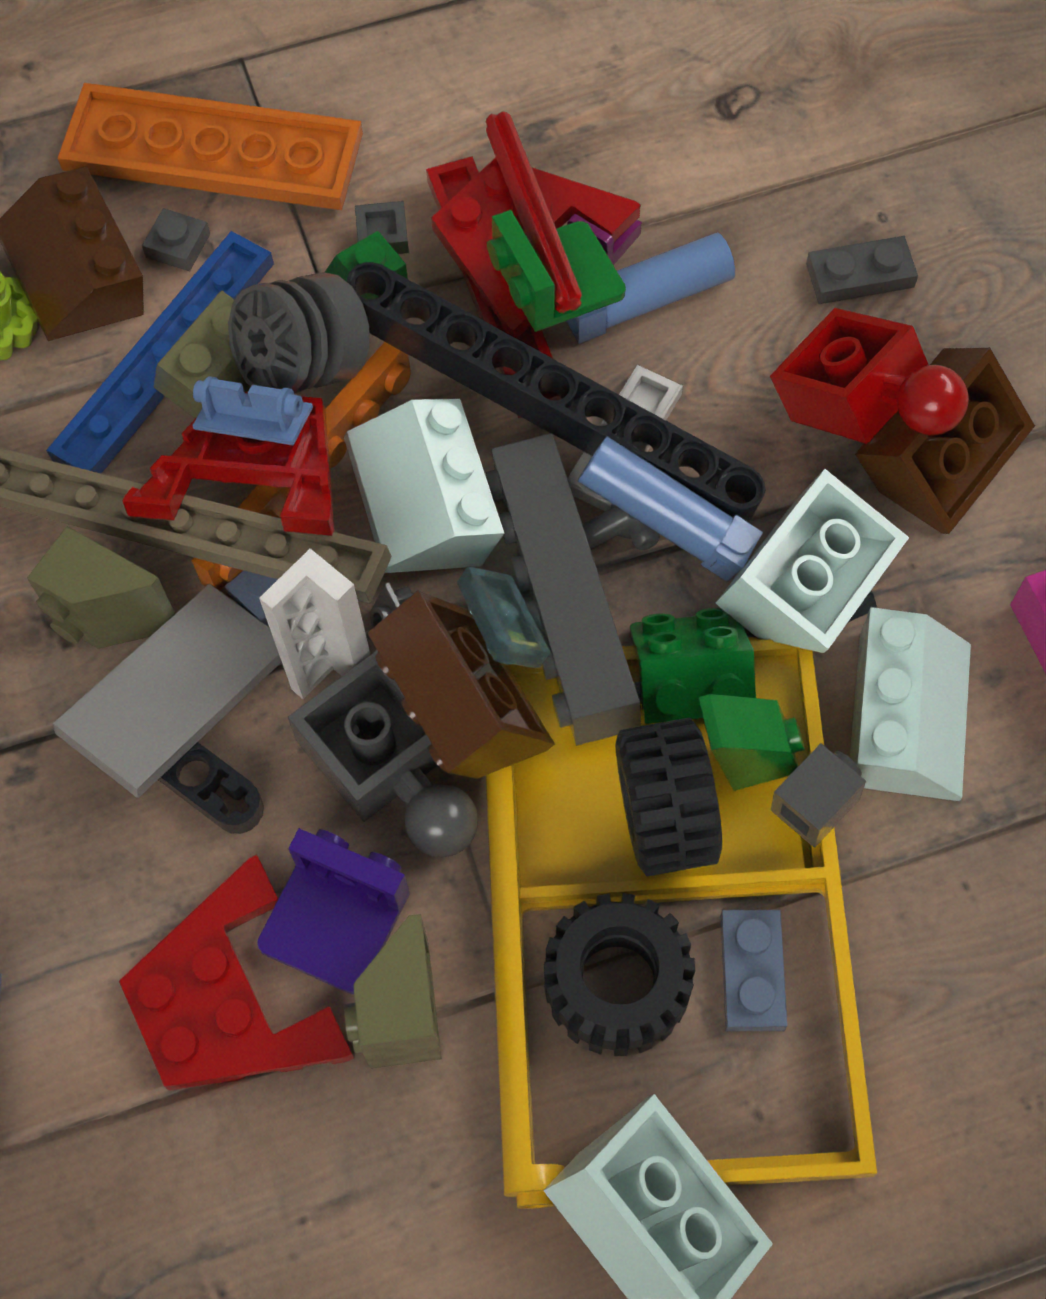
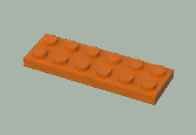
(212, 146)

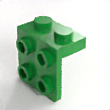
(530, 282)
(690, 660)

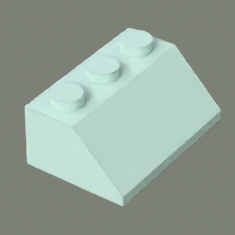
(425, 486)
(813, 567)
(910, 705)
(658, 1211)

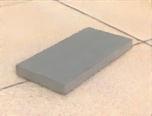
(170, 690)

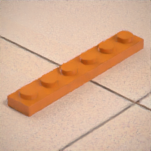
(355, 404)

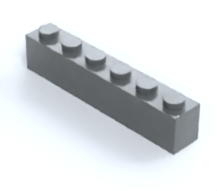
(565, 590)

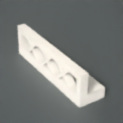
(314, 622)

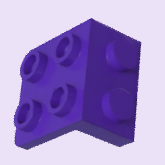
(333, 909)

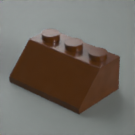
(71, 256)
(947, 472)
(456, 688)

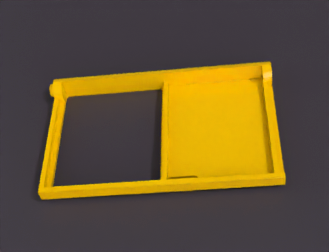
(566, 839)

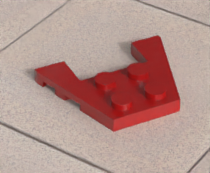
(466, 226)
(248, 461)
(201, 1007)

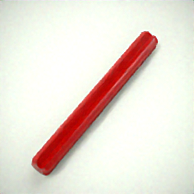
(532, 209)

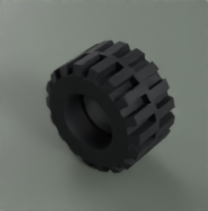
(669, 796)
(630, 927)

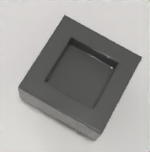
(387, 219)
(176, 239)

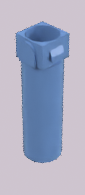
(661, 282)
(670, 509)

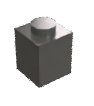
(818, 794)

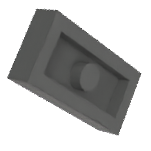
(861, 269)

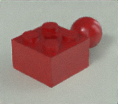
(863, 371)

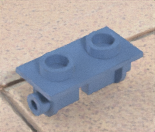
(258, 415)

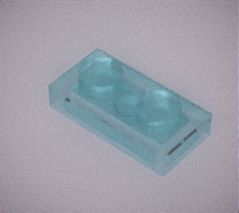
(503, 618)

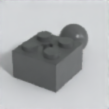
(393, 764)

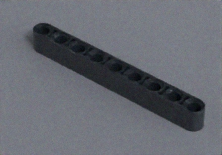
(537, 374)

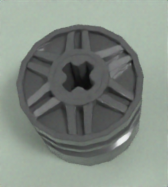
(299, 332)

